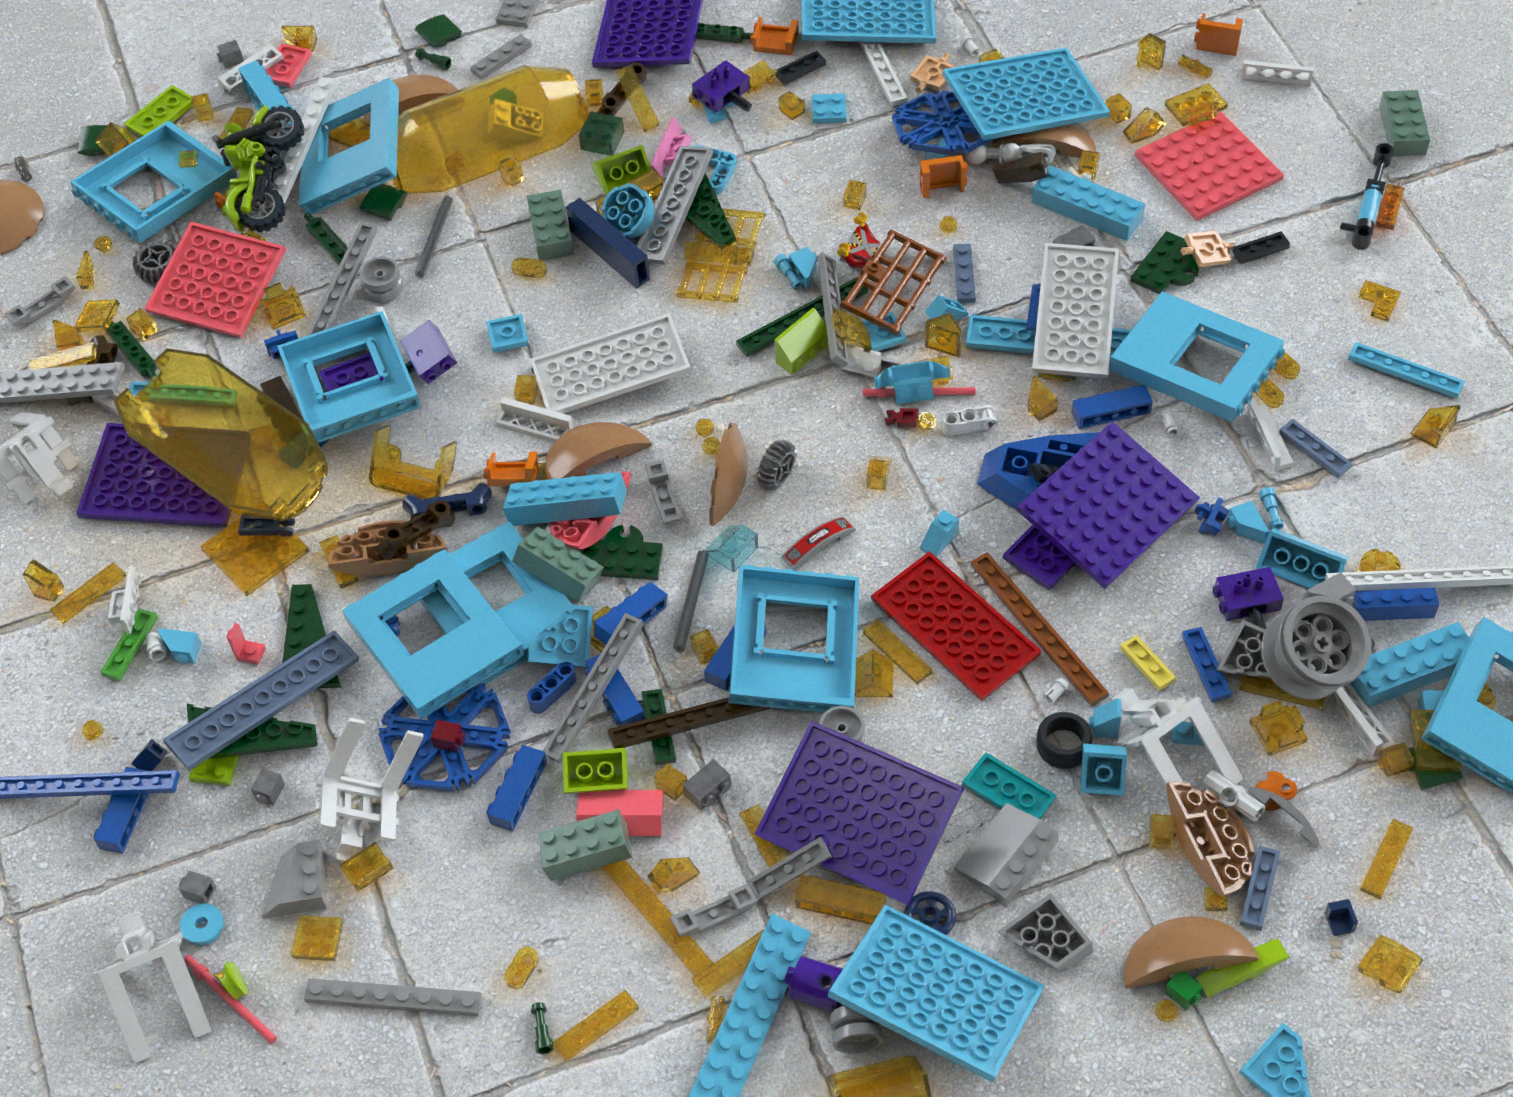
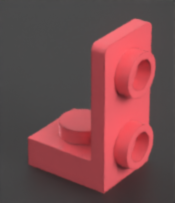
(242, 649)

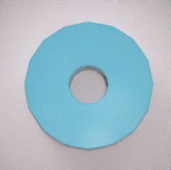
(200, 913)

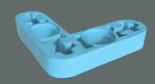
(724, 162)

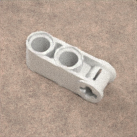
(968, 421)

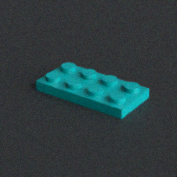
(1002, 785)

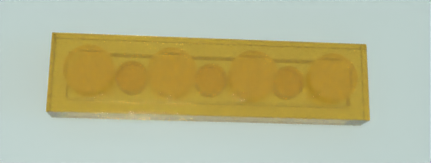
(595, 1025)

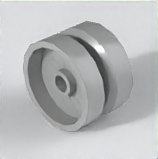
(381, 279)
(845, 721)
(854, 1031)

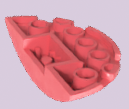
(586, 531)

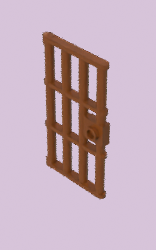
(880, 275)

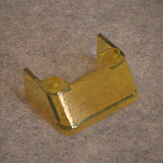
(405, 478)
(887, 1078)

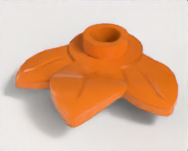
(1275, 783)

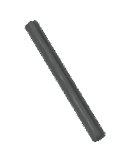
(434, 236)
(691, 601)

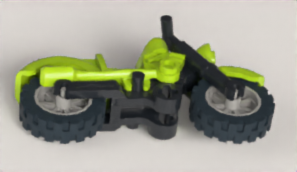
(256, 166)

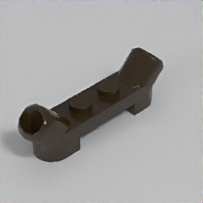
(616, 98)
(105, 353)
(397, 537)

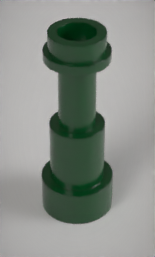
(442, 61)
(543, 1042)

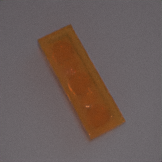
(1390, 206)

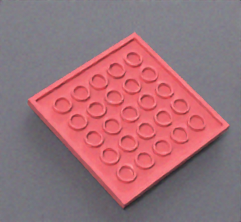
(1208, 166)
(215, 279)

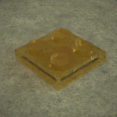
(97, 315)
(317, 938)

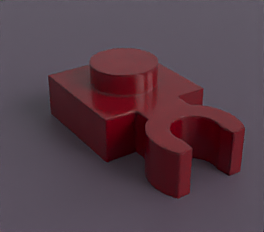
(904, 418)

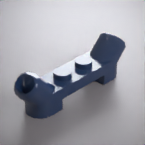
(472, 501)

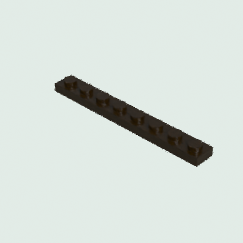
(678, 722)

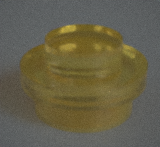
(948, 224)
(103, 243)
(927, 420)
(704, 427)
(711, 445)
(92, 730)
(1166, 1010)

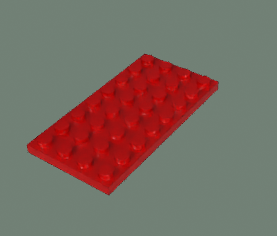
(956, 625)

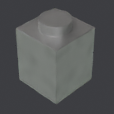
(229, 54)
(267, 787)
(197, 887)

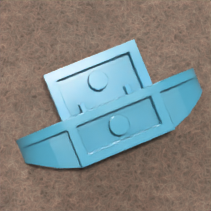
(912, 380)

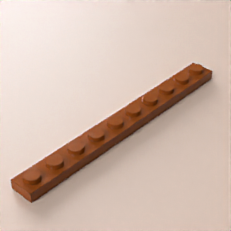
(1040, 629)

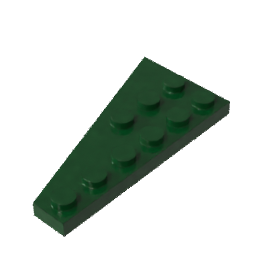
(708, 215)
(304, 625)
(267, 737)

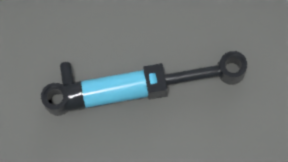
(1371, 200)

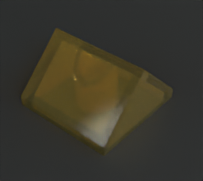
(114, 139)
(943, 335)
(1436, 425)
(874, 675)

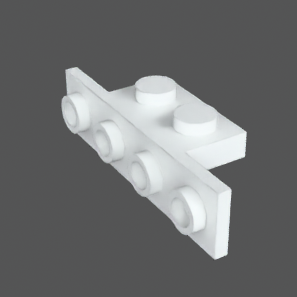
(867, 363)
(124, 602)

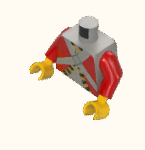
(860, 246)

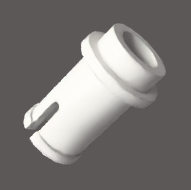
(967, 42)
(1171, 427)
(1060, 686)

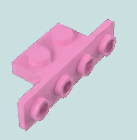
(669, 147)

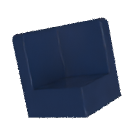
(149, 756)
(1341, 917)

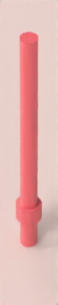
(882, 392)
(202, 973)

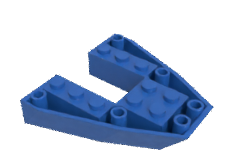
(1006, 467)

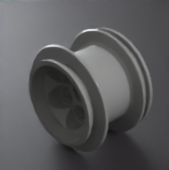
(1328, 632)

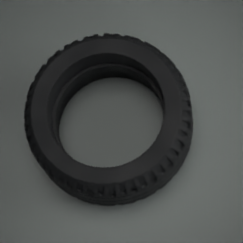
(1068, 722)

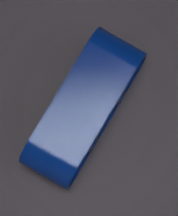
(548, 695)

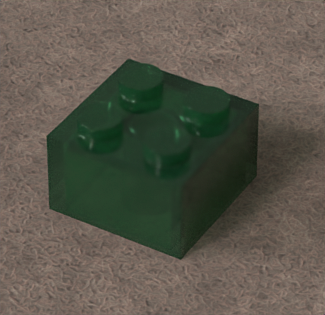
(601, 133)

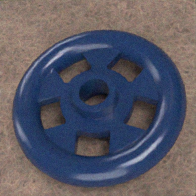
(932, 898)

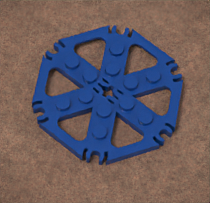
(941, 121)
(455, 762)

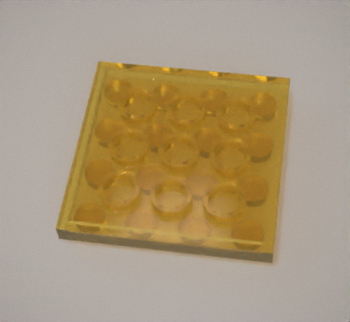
(252, 559)

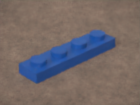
(1206, 664)

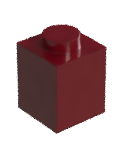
(447, 736)

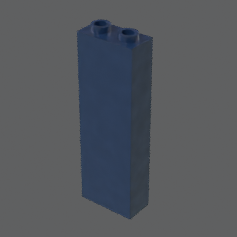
(608, 243)

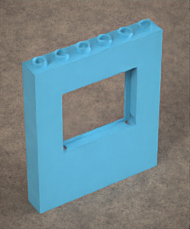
(159, 152)
(361, 167)
(1168, 330)
(356, 403)
(524, 616)
(451, 662)
(794, 677)
(1462, 724)

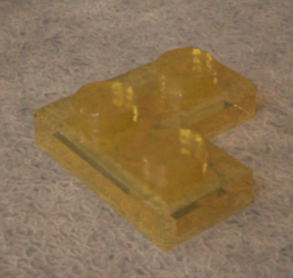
(1383, 297)

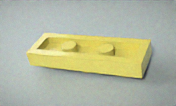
(1148, 663)

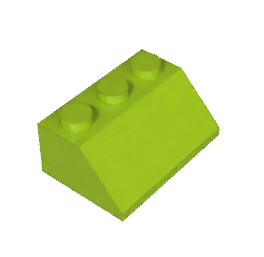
(621, 168)
(801, 342)
(595, 770)

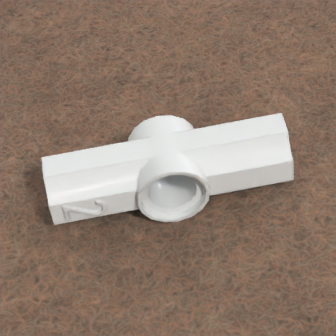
(1243, 803)

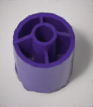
(808, 983)

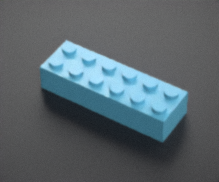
(261, 87)
(1088, 203)
(565, 499)
(1411, 665)

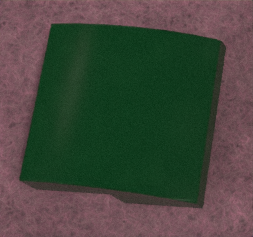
(438, 30)
(87, 140)
(383, 201)
(1430, 779)

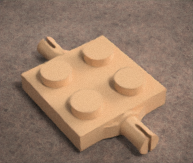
(930, 72)
(1207, 248)

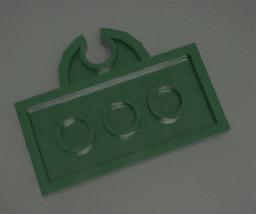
(1166, 265)
(626, 555)

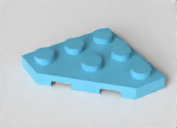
(564, 639)
(1279, 1066)

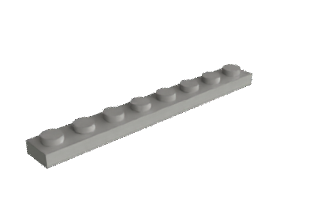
(344, 278)
(832, 300)
(593, 687)
(393, 997)

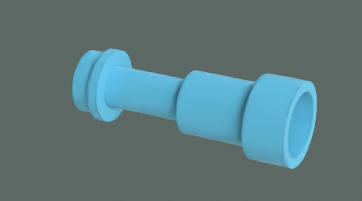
(782, 262)
(1268, 496)

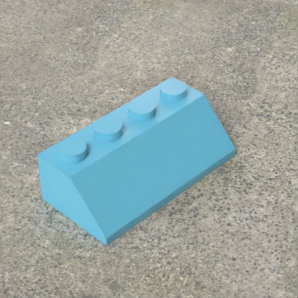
(1299, 559)

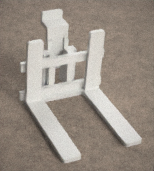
(39, 460)
(1164, 716)
(353, 820)
(168, 949)

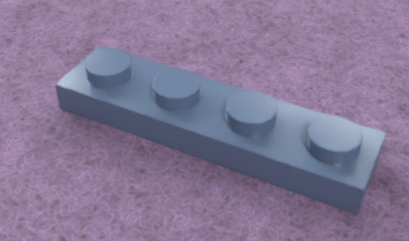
(964, 273)
(1315, 448)
(1260, 888)

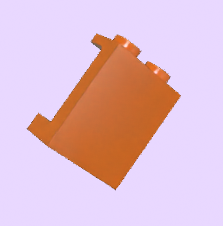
(1218, 36)
(774, 38)
(942, 173)
(511, 472)

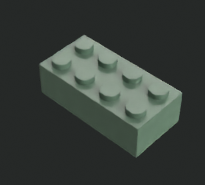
(1404, 122)
(550, 225)
(557, 564)
(584, 845)

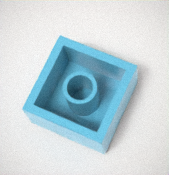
(1103, 769)

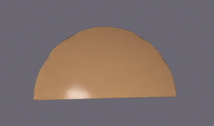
(418, 89)
(1068, 138)
(19, 214)
(590, 446)
(729, 473)
(358, 552)
(1211, 837)
(1184, 946)

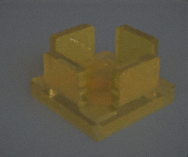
(281, 306)
(1279, 727)

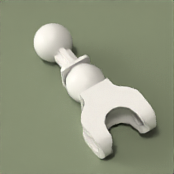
(1010, 152)

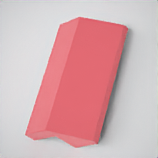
(639, 808)

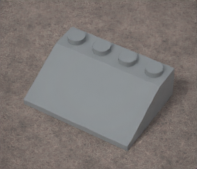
(1007, 853)

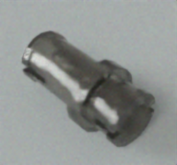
(22, 166)

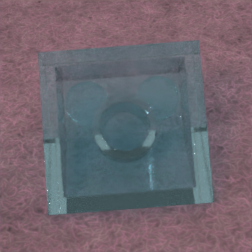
(733, 546)

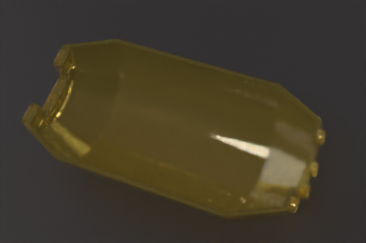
(484, 123)
(225, 437)

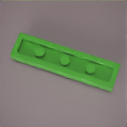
(129, 645)

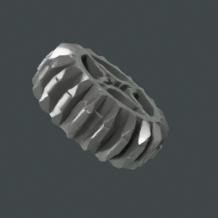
(152, 260)
(776, 464)

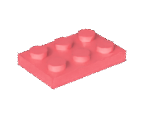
(289, 68)

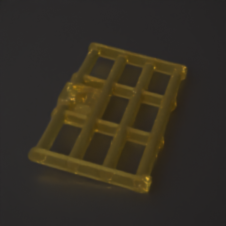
(744, 258)

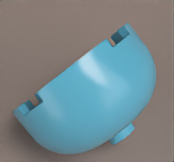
(637, 210)

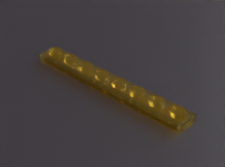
(657, 916)

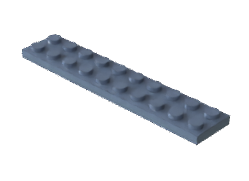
(260, 700)

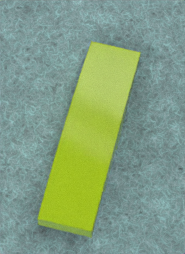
(1269, 955)

